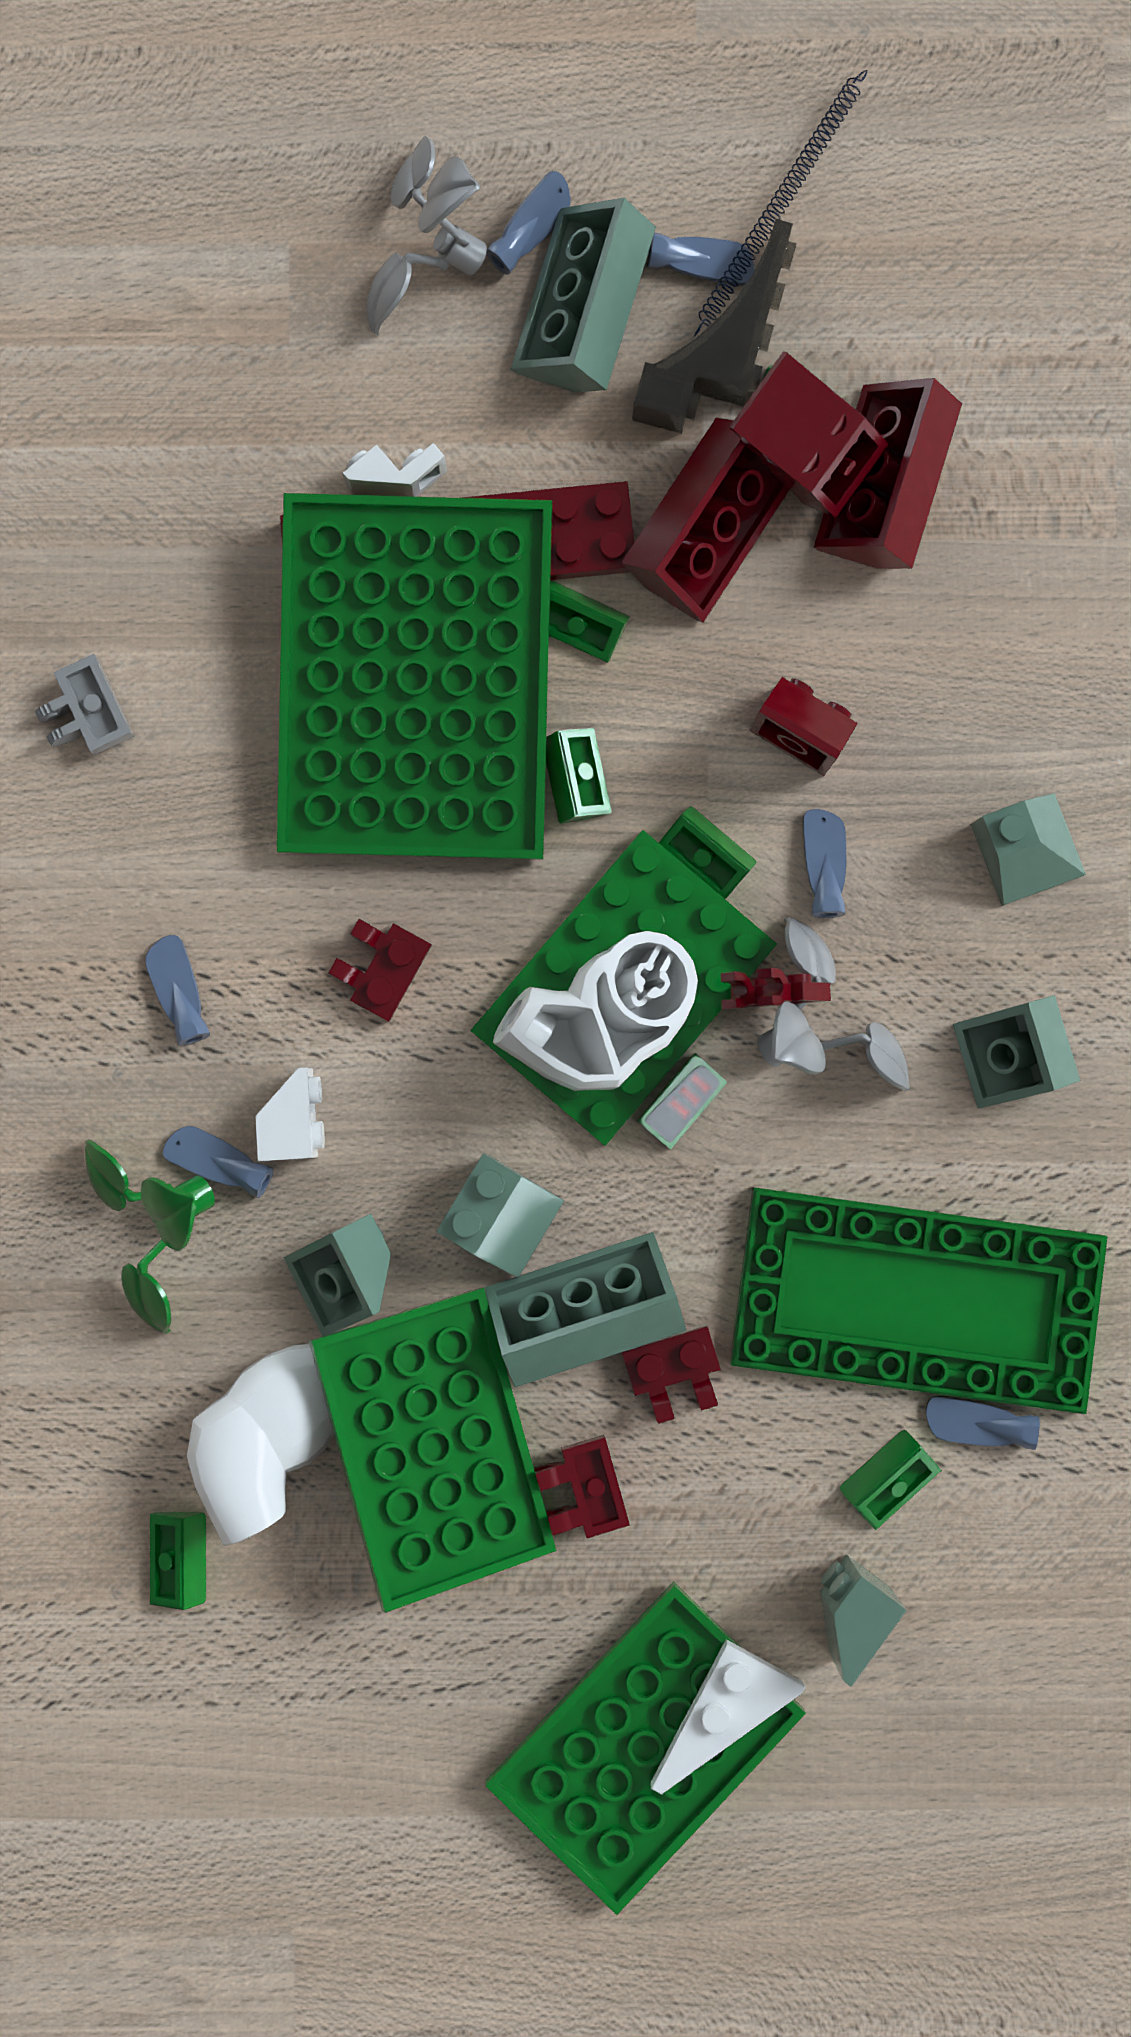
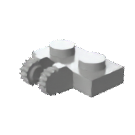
(93, 707)

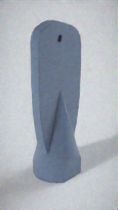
(530, 222)
(699, 257)
(825, 861)
(177, 988)
(216, 1160)
(980, 1423)

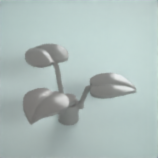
(454, 245)
(791, 1036)

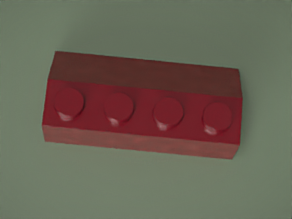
(892, 503)
(706, 523)

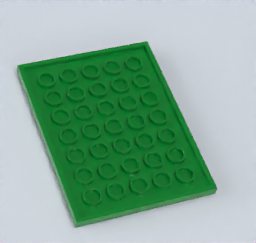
(413, 676)

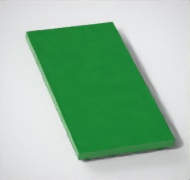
(919, 1300)

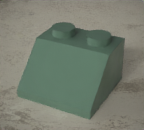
(1016, 1052)
(500, 1215)
(857, 1615)

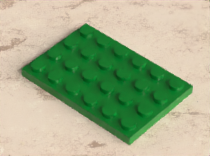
(637, 894)
(432, 1448)
(592, 1758)

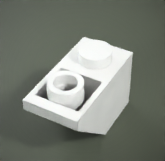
(288, 1121)

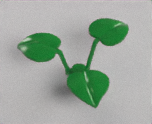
(170, 1211)

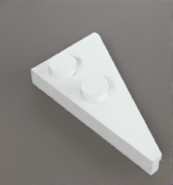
(730, 1703)

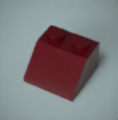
(804, 725)

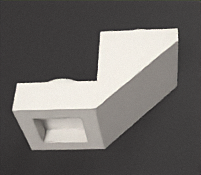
(376, 475)

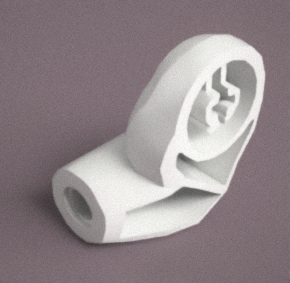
(611, 1017)
(254, 1437)

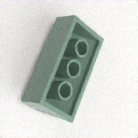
(584, 295)
(584, 1309)

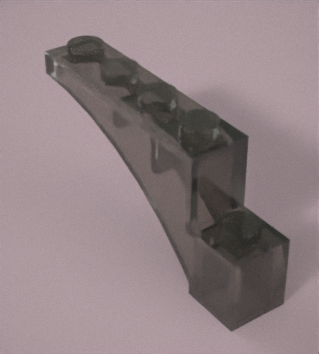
(722, 356)

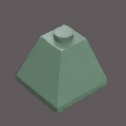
(1027, 848)
(342, 1274)

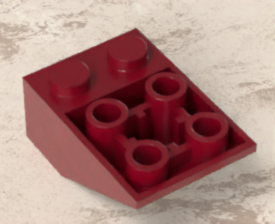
(808, 436)

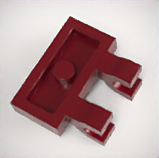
(389, 972)
(773, 989)
(670, 1362)
(594, 1486)

